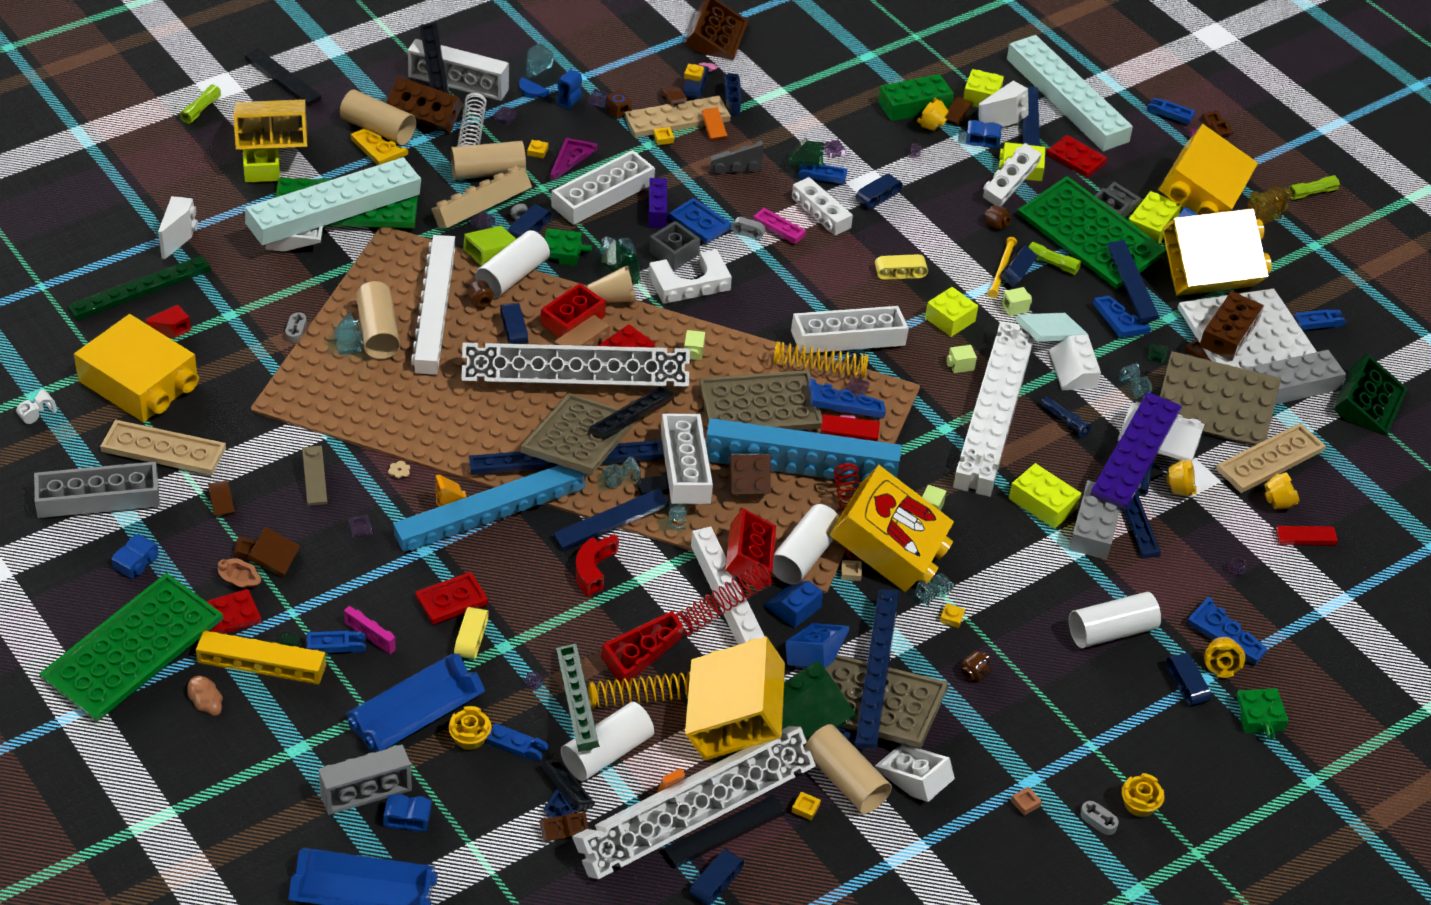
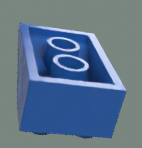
(815, 644)

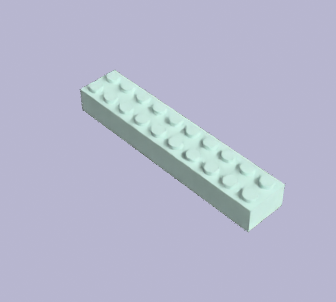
(1069, 93)
(332, 201)

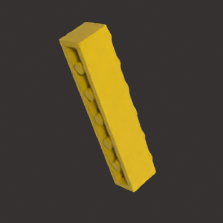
(261, 657)

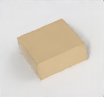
(851, 570)

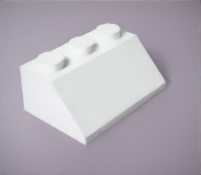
(1075, 363)

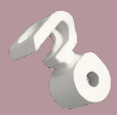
(30, 411)

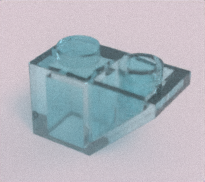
(538, 59)
(347, 336)

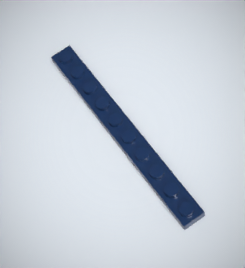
(520, 462)
(877, 670)

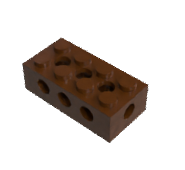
(428, 105)
(1228, 343)

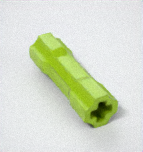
(193, 110)
(1323, 185)
(1066, 263)

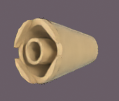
(615, 286)

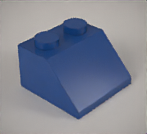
(796, 602)

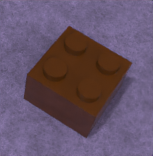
(749, 474)

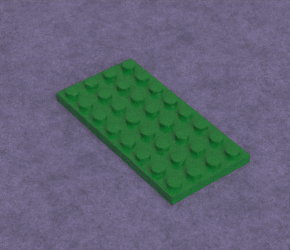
(395, 215)
(1085, 226)
(131, 647)

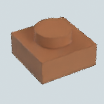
(1026, 801)

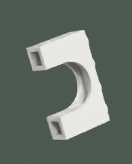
(673, 288)

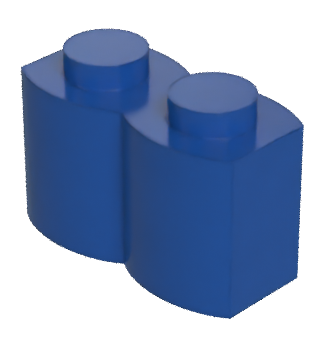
(569, 89)
(983, 134)
(135, 556)
(407, 812)

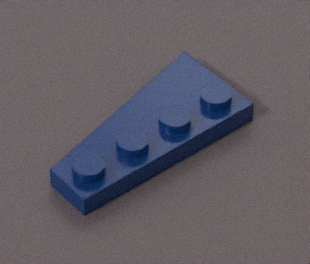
(826, 397)
(1215, 623)

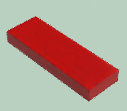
(1306, 535)

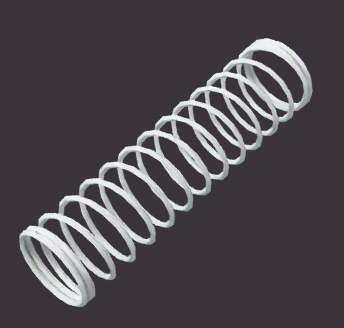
(466, 118)

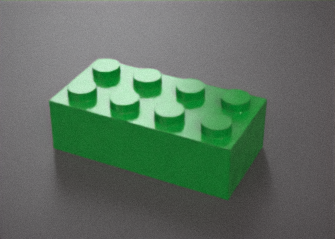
(912, 96)

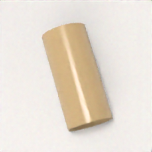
(378, 117)
(486, 159)
(377, 320)
(848, 769)

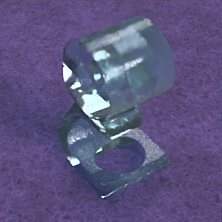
(605, 243)
(1139, 385)
(614, 475)
(677, 513)
(939, 585)

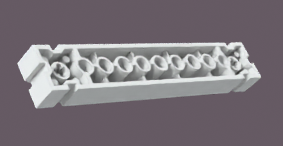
(575, 364)
(994, 410)
(692, 802)

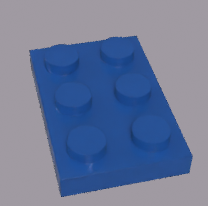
(700, 220)

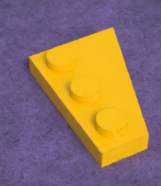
(377, 148)

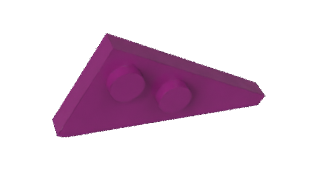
(571, 154)

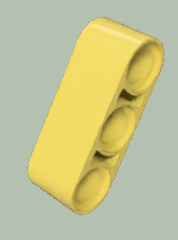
(901, 267)
(471, 632)

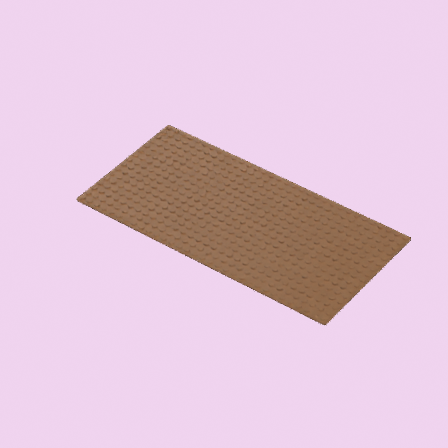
(445, 419)

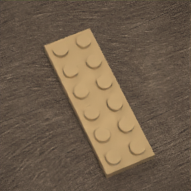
(676, 116)
(163, 447)
(1270, 457)

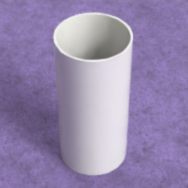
(514, 262)
(804, 544)
(1114, 619)
(616, 737)

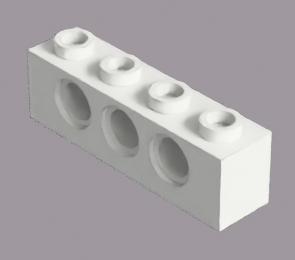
(999, 195)
(822, 206)

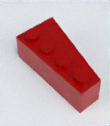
(640, 647)

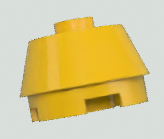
(933, 115)
(1182, 478)
(1281, 492)
(1224, 657)
(469, 727)
(1142, 795)

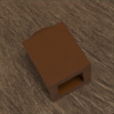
(618, 104)

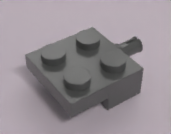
(1119, 199)

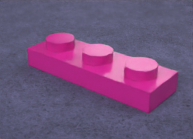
(780, 226)
(373, 632)

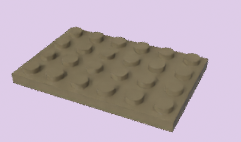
(1225, 398)
(762, 399)
(566, 437)
(908, 702)

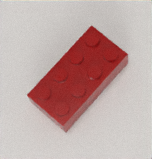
(750, 542)

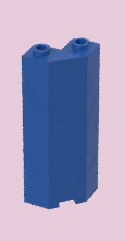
(414, 703)
(359, 880)

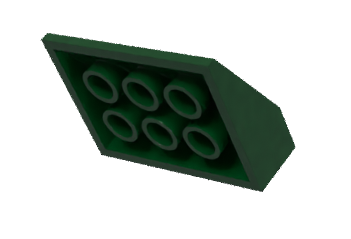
(1370, 396)
(814, 701)

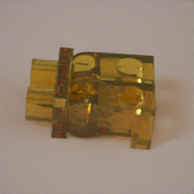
(1270, 203)

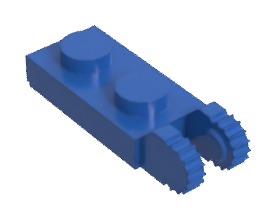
(1171, 110)
(823, 173)
(1320, 319)
(336, 641)
(516, 742)

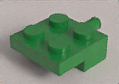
(565, 246)
(1262, 711)

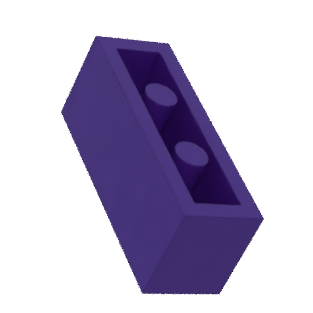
(657, 202)

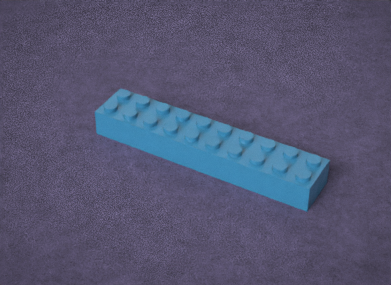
(800, 450)

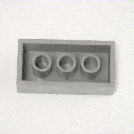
(1094, 525)
(365, 779)

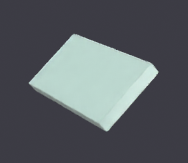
(1049, 326)

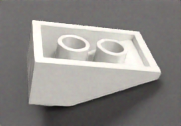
(1006, 105)
(177, 225)
(296, 241)
(917, 771)

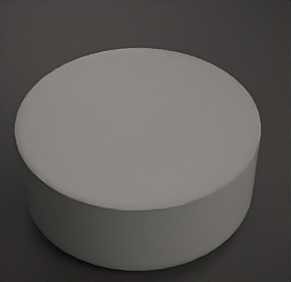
(518, 210)

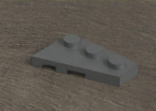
(743, 160)

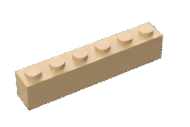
(481, 198)

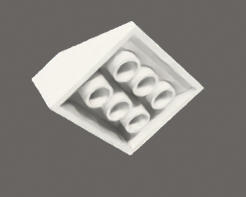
(1180, 441)

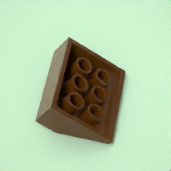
(716, 30)

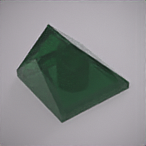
(807, 153)
(618, 257)

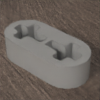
(748, 228)
(293, 327)
(1099, 817)

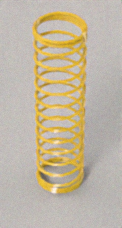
(777, 354)
(594, 694)

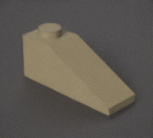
(314, 475)

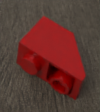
(170, 322)

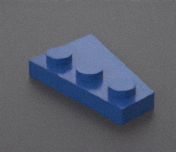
(1118, 319)

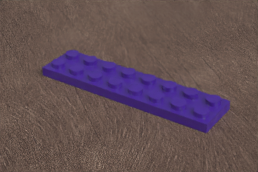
(1136, 450)

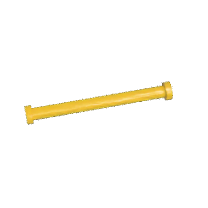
(993, 291)

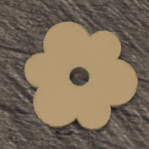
(399, 469)

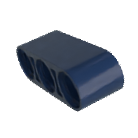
(694, 89)
(732, 94)
(879, 191)
(533, 219)
(1018, 265)
(514, 323)
(1188, 679)
(716, 877)

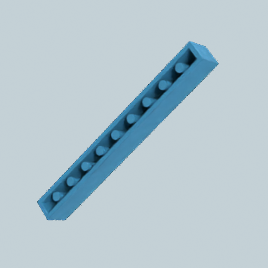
(487, 506)

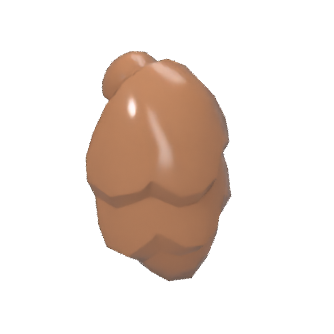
(238, 573)
(205, 695)

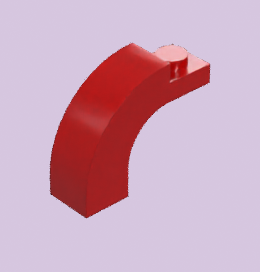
(587, 574)

